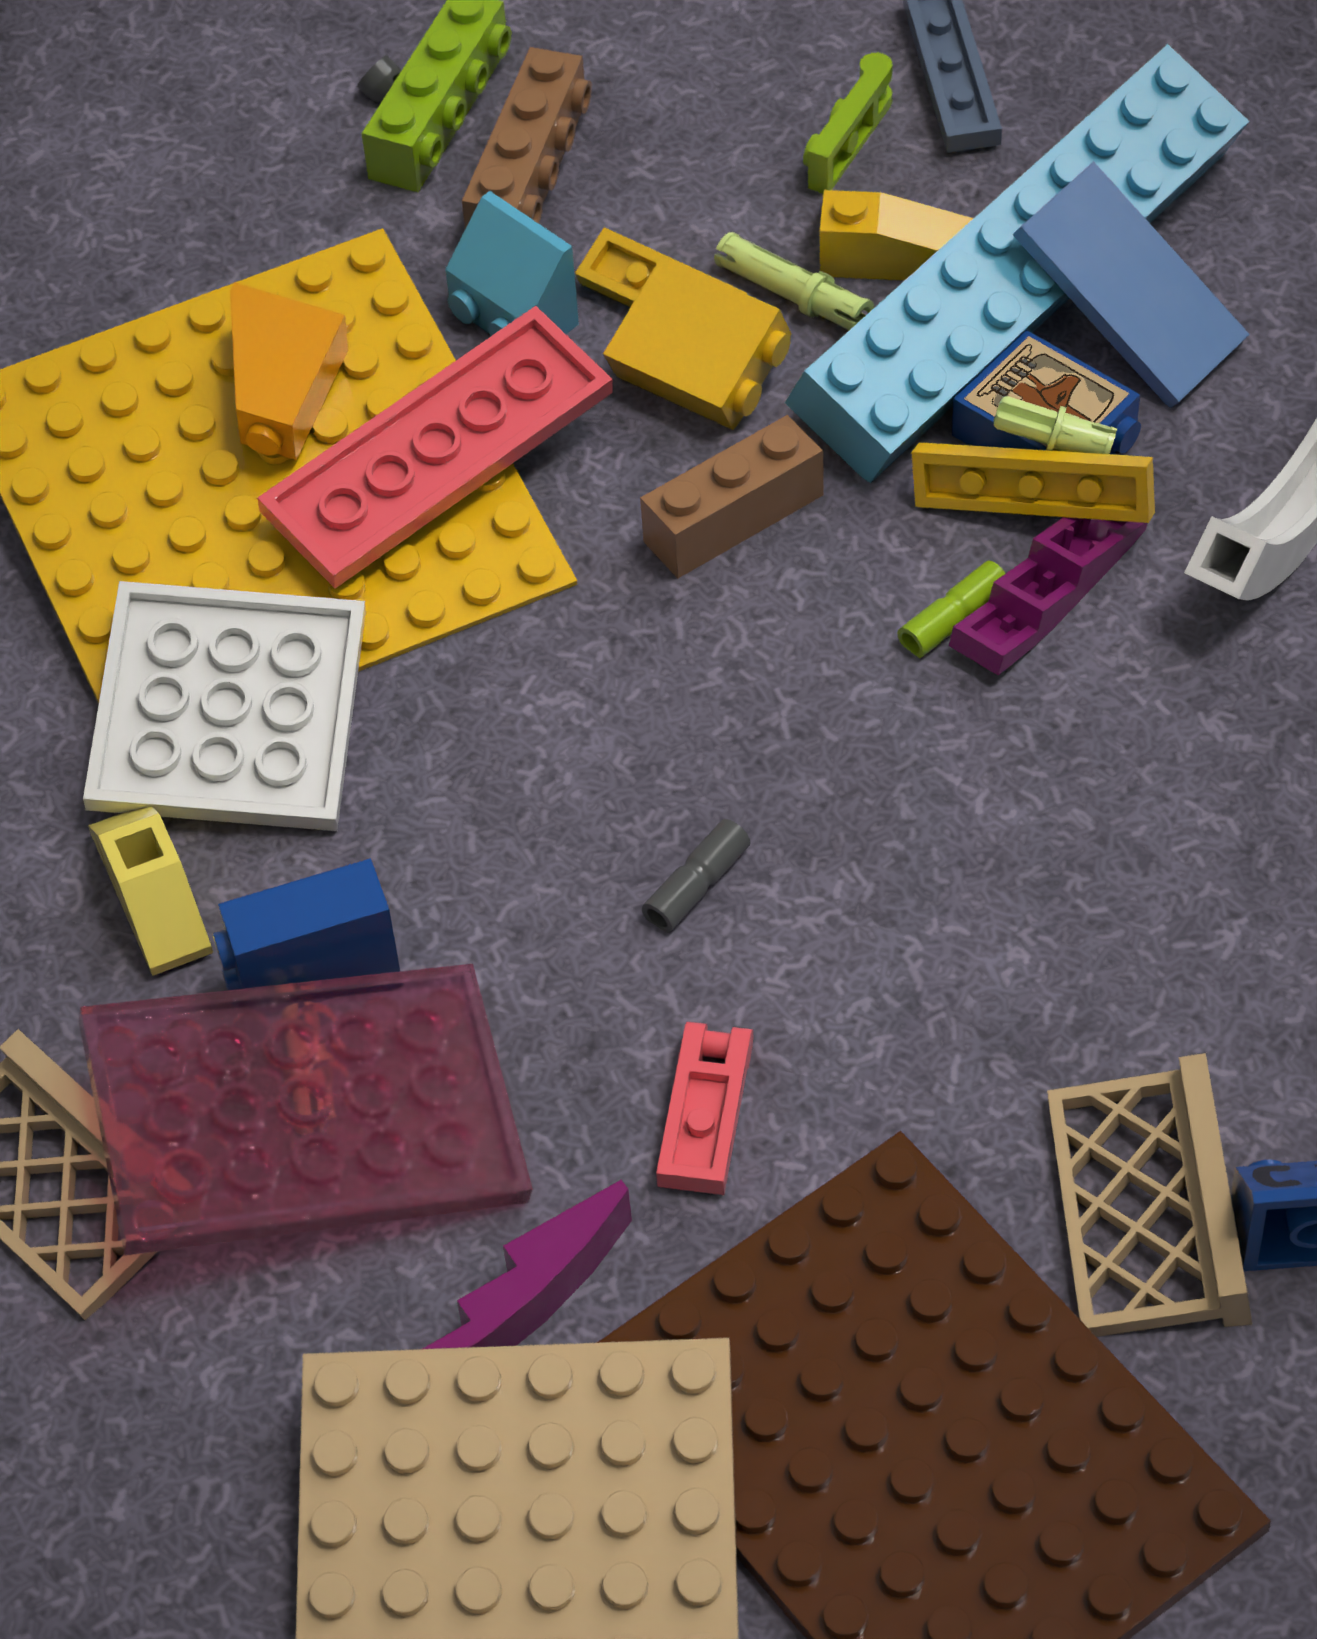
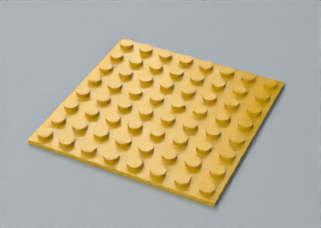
(136, 471)

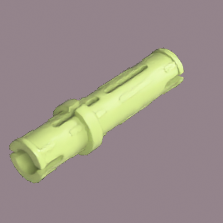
(812, 292)

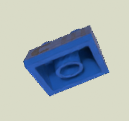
(1276, 1214)

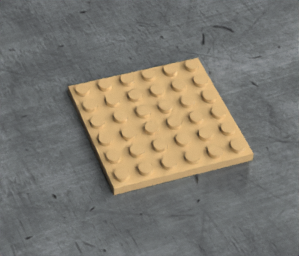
(518, 1493)

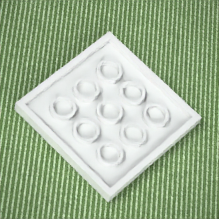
(226, 706)

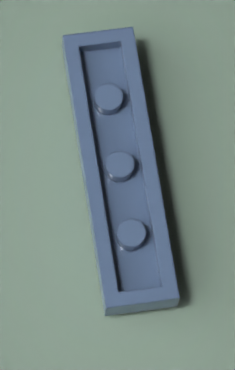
(953, 74)

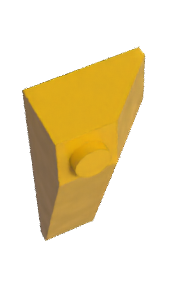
(881, 234)

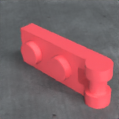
(704, 1109)

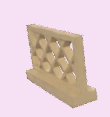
(74, 1112)
(1207, 1190)

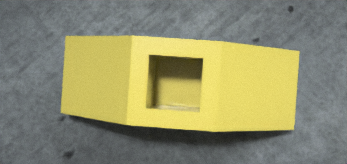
(152, 888)

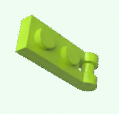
(850, 123)

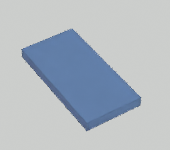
(1131, 284)

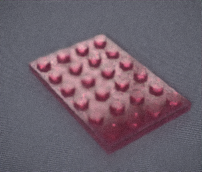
(301, 1108)

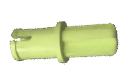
(1053, 428)

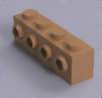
(532, 133)

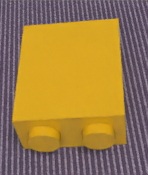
(699, 343)

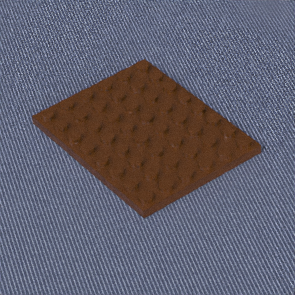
(940, 1429)

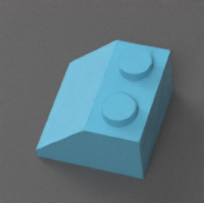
(509, 267)

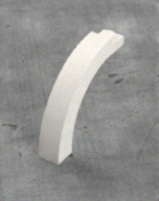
(1266, 539)

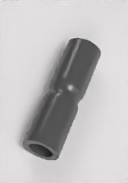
(690, 882)

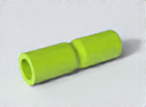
(937, 620)

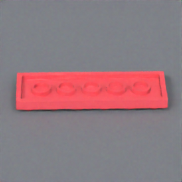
(434, 446)

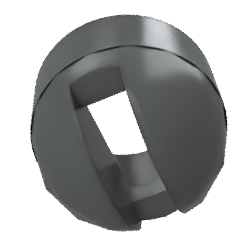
(379, 79)

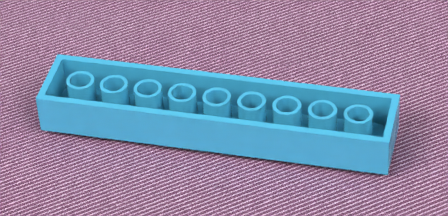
(984, 288)

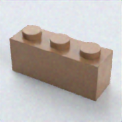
(732, 496)

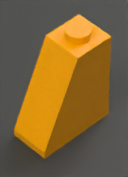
(282, 367)

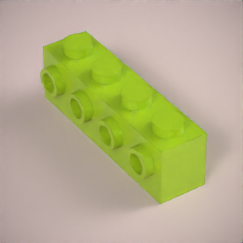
(435, 92)

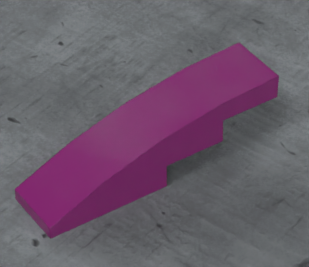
(1042, 589)
(541, 1272)

